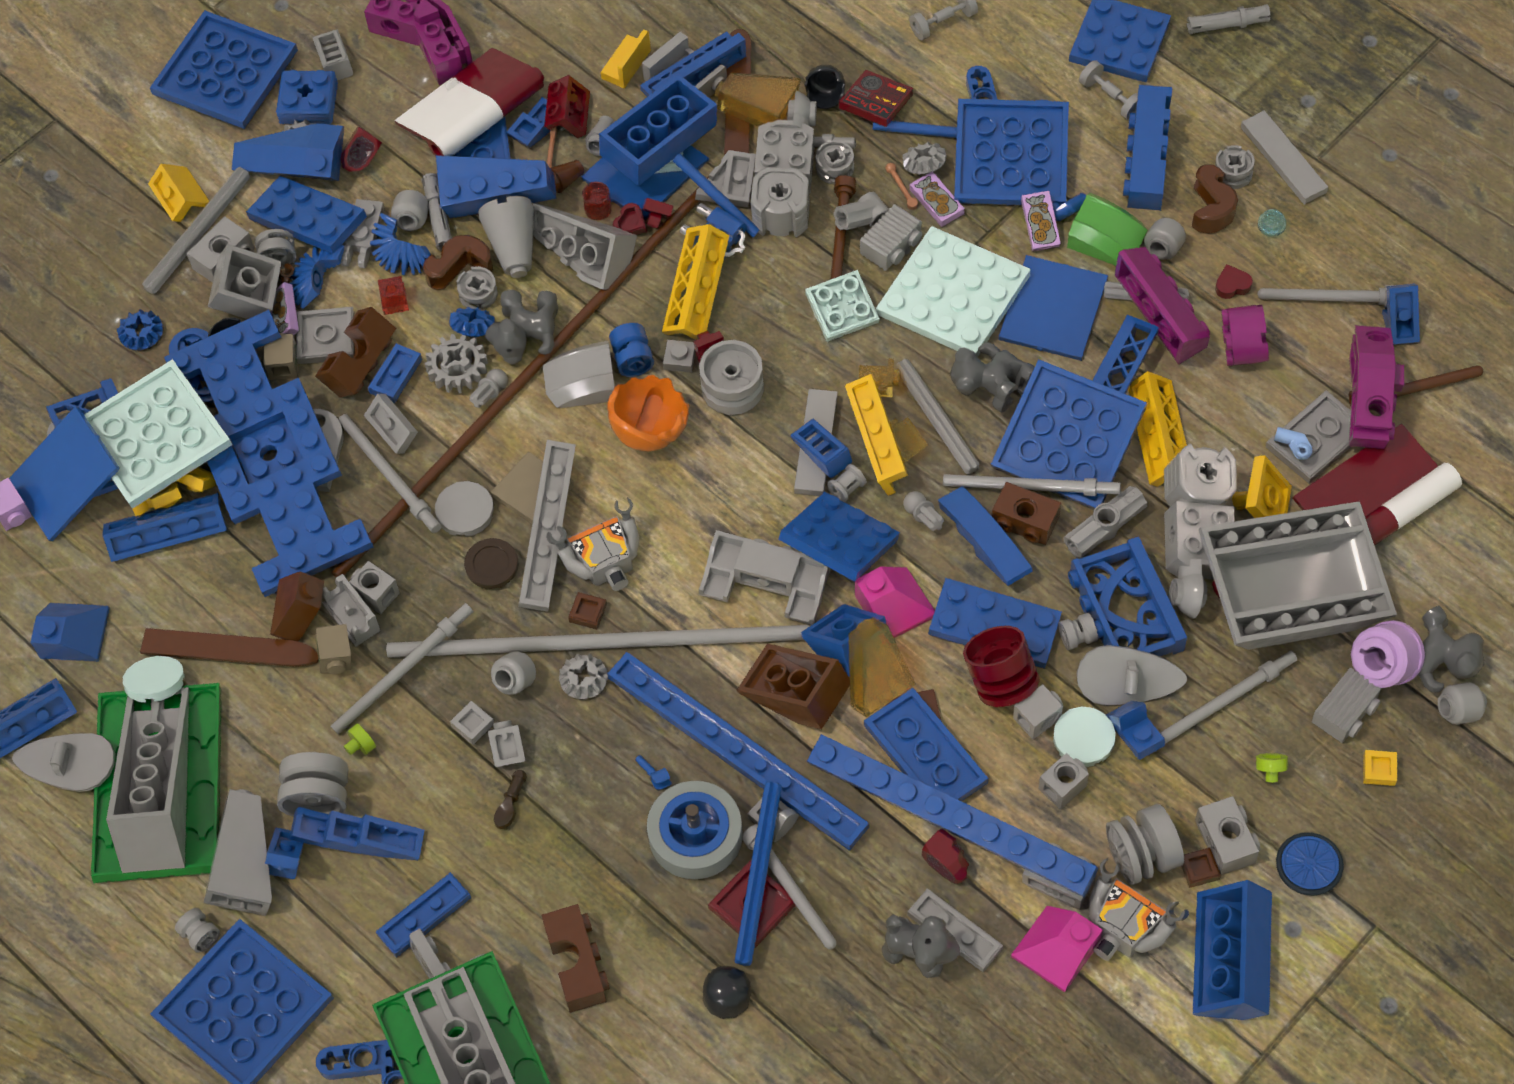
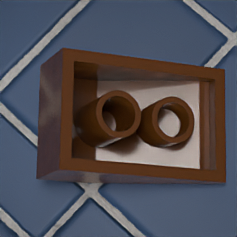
(796, 684)

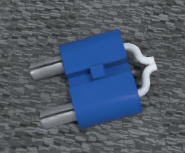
(725, 222)

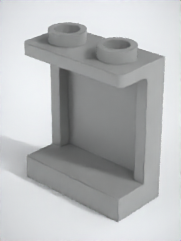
(674, 51)

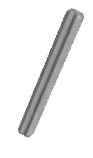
(937, 417)

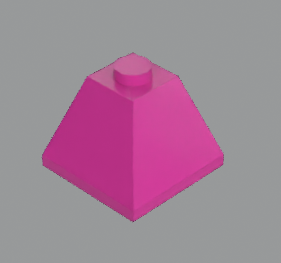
(894, 595)
(1058, 946)

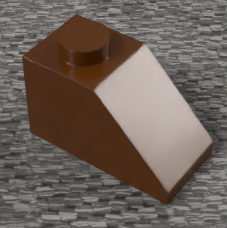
(296, 605)

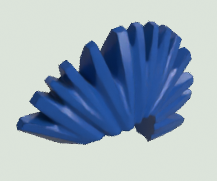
(396, 251)
(310, 272)

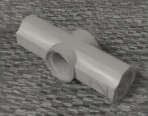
(1117, 511)

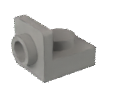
(506, 744)

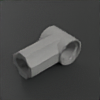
(857, 214)

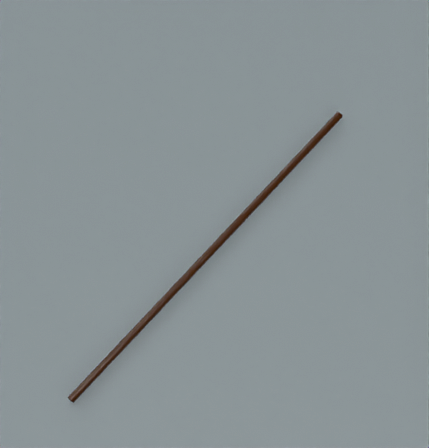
(525, 376)

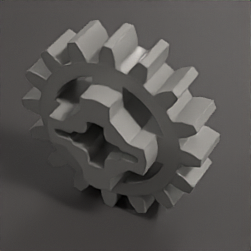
(456, 363)

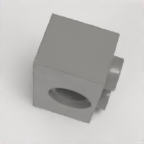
(206, 252)
(1228, 853)

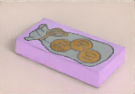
(936, 199)
(1040, 221)
(284, 309)

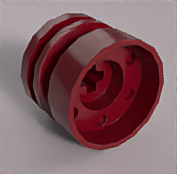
(1001, 666)

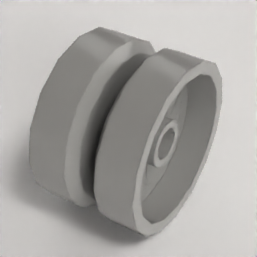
(731, 377)
(313, 783)

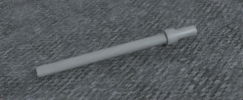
(1089, 486)
(417, 507)
(445, 628)
(1267, 672)

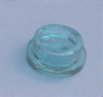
(1272, 222)

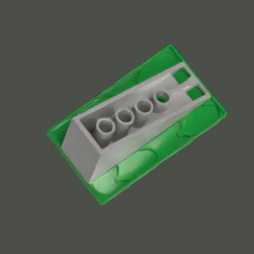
(164, 793)
(460, 1029)

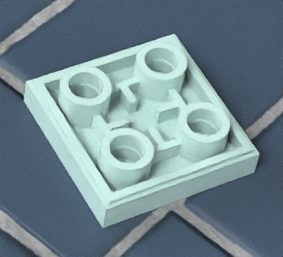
(842, 305)

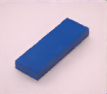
(423, 913)

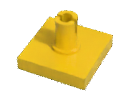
(1267, 491)

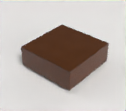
(587, 610)
(1200, 868)

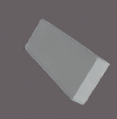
(974, 943)

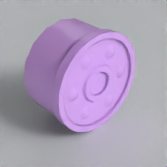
(1388, 654)

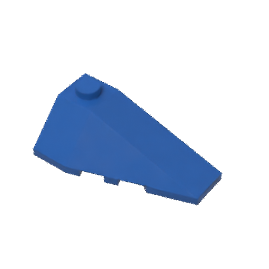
(298, 152)

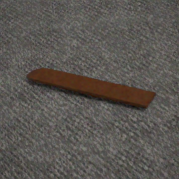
(738, 130)
(227, 648)

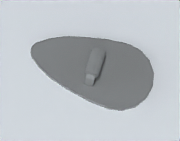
(1125, 674)
(68, 761)

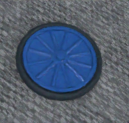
(1309, 863)

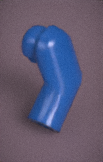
(1069, 207)

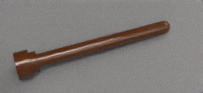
(845, 189)
(1437, 381)

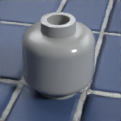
(410, 210)
(1165, 238)
(513, 673)
(1462, 703)

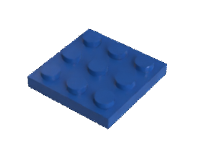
(1120, 38)
(839, 536)

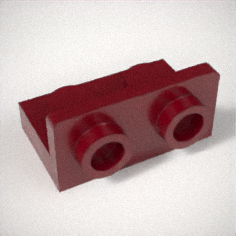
(567, 106)

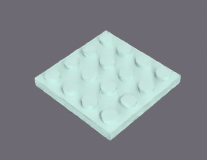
(953, 291)
(156, 432)

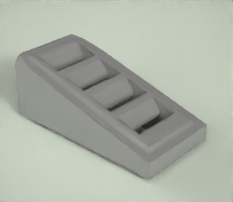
(333, 56)

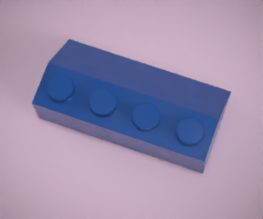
(1233, 952)

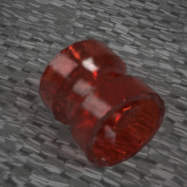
(596, 200)

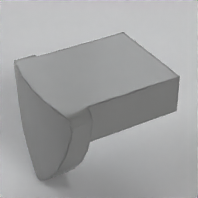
(784, 822)

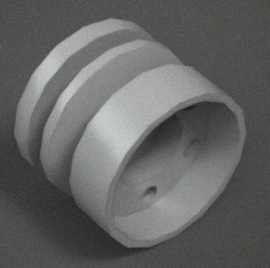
(1145, 844)

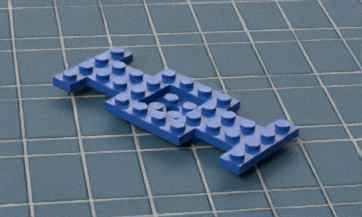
(262, 421)

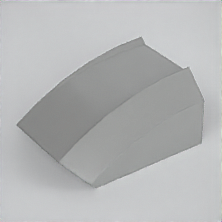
(580, 376)

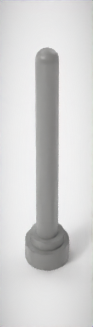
(1325, 295)
(793, 891)

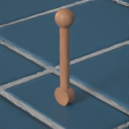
(553, 134)
(912, 203)

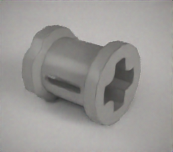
(847, 482)

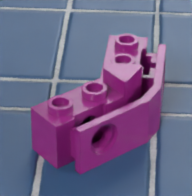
(424, 24)
(1373, 386)

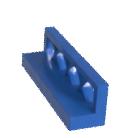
(699, 64)
(1123, 343)
(164, 527)
(33, 715)

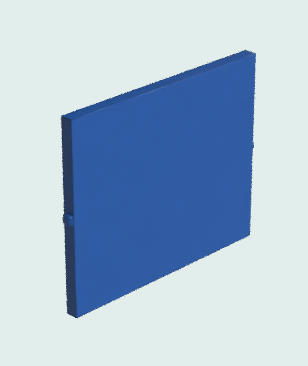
(657, 187)
(1054, 308)
(64, 473)

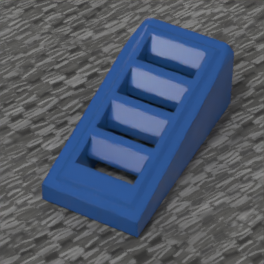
(831, 462)

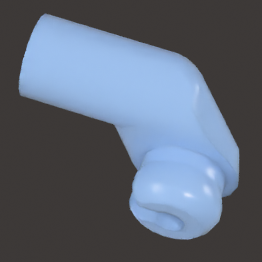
(1297, 442)

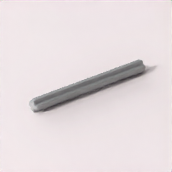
(196, 230)

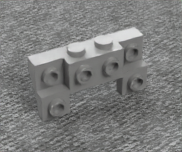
(766, 568)

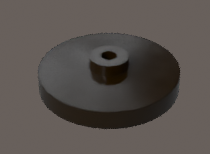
(491, 563)

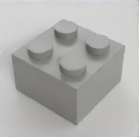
(244, 282)

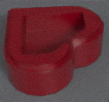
(631, 219)
(1233, 282)

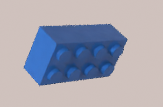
(657, 129)

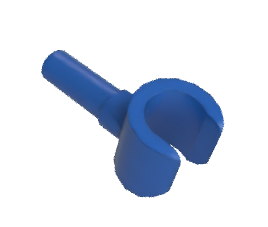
(659, 779)

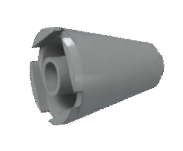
(510, 233)

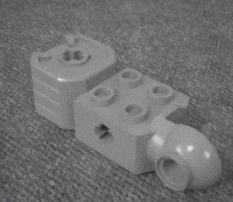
(784, 170)
(1197, 492)

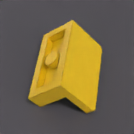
(627, 59)
(177, 190)

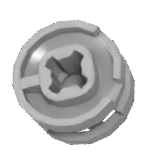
(833, 160)
(1236, 165)
(276, 246)
(477, 288)

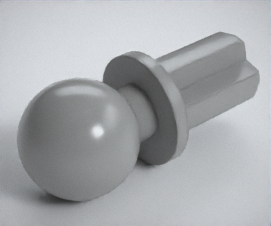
(489, 387)
(923, 510)

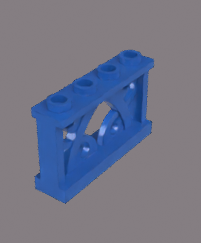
(1150, 586)

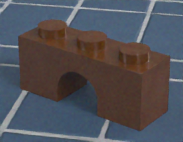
(371, 336)
(582, 983)

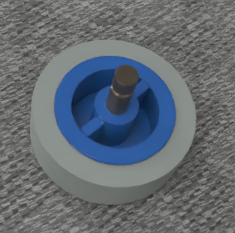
(694, 829)

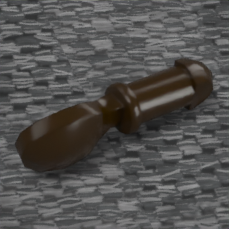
(506, 812)

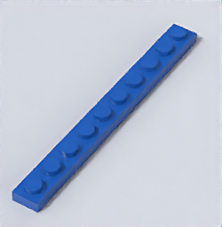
(738, 750)
(953, 815)

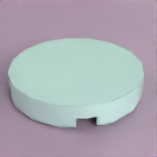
(153, 678)
(1084, 735)

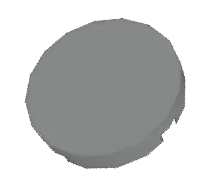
(464, 508)

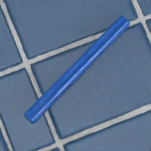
(758, 874)

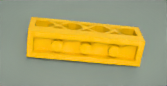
(700, 281)
(1155, 426)
(876, 432)

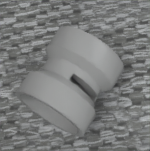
(1078, 631)
(197, 930)

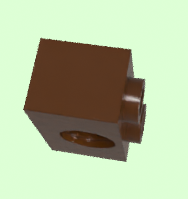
(1018, 500)

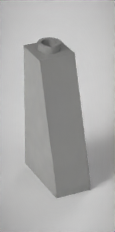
(238, 867)

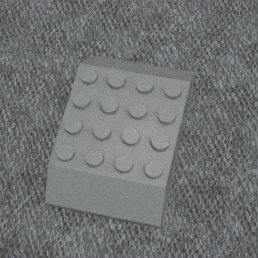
(1297, 575)

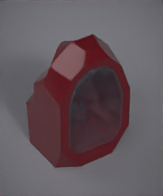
(359, 150)
(946, 857)

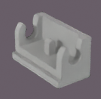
(350, 609)

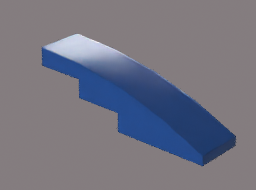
(985, 535)
(357, 835)

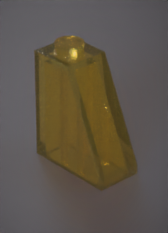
(756, 97)
(875, 667)

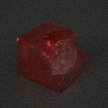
(393, 295)

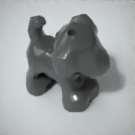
(511, 335)
(998, 377)
(1461, 656)
(926, 943)

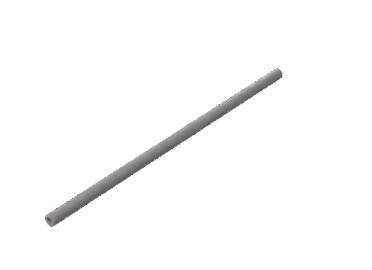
(603, 641)

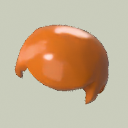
(647, 413)

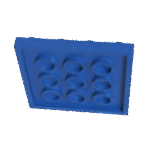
(224, 69)
(1010, 150)
(1068, 431)
(242, 1006)

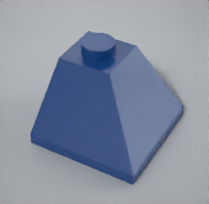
(70, 631)
(831, 633)

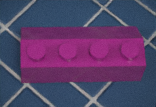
(1161, 303)

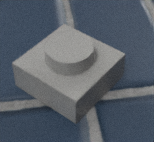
(679, 356)
(472, 722)

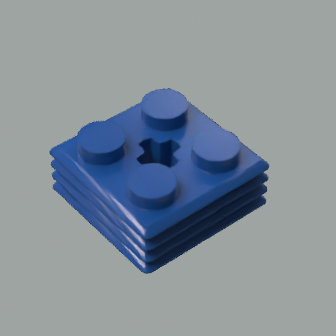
(307, 96)

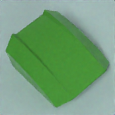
(1104, 230)

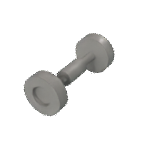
(920, 25)
(1092, 74)

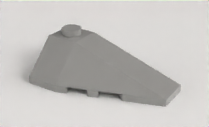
(587, 246)

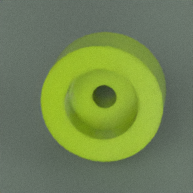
(359, 740)
(1271, 764)

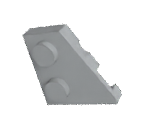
(732, 178)

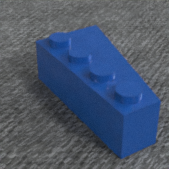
(1148, 148)
(474, 181)

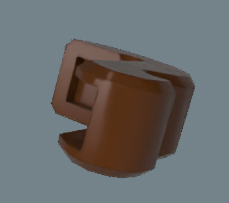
(1219, 198)
(454, 257)

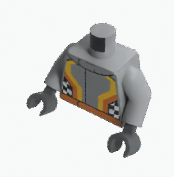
(601, 551)
(1128, 918)

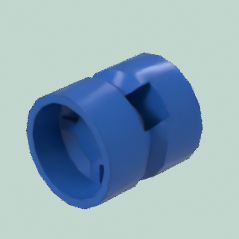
(631, 349)

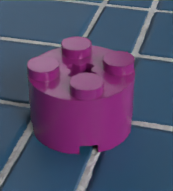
(1245, 335)

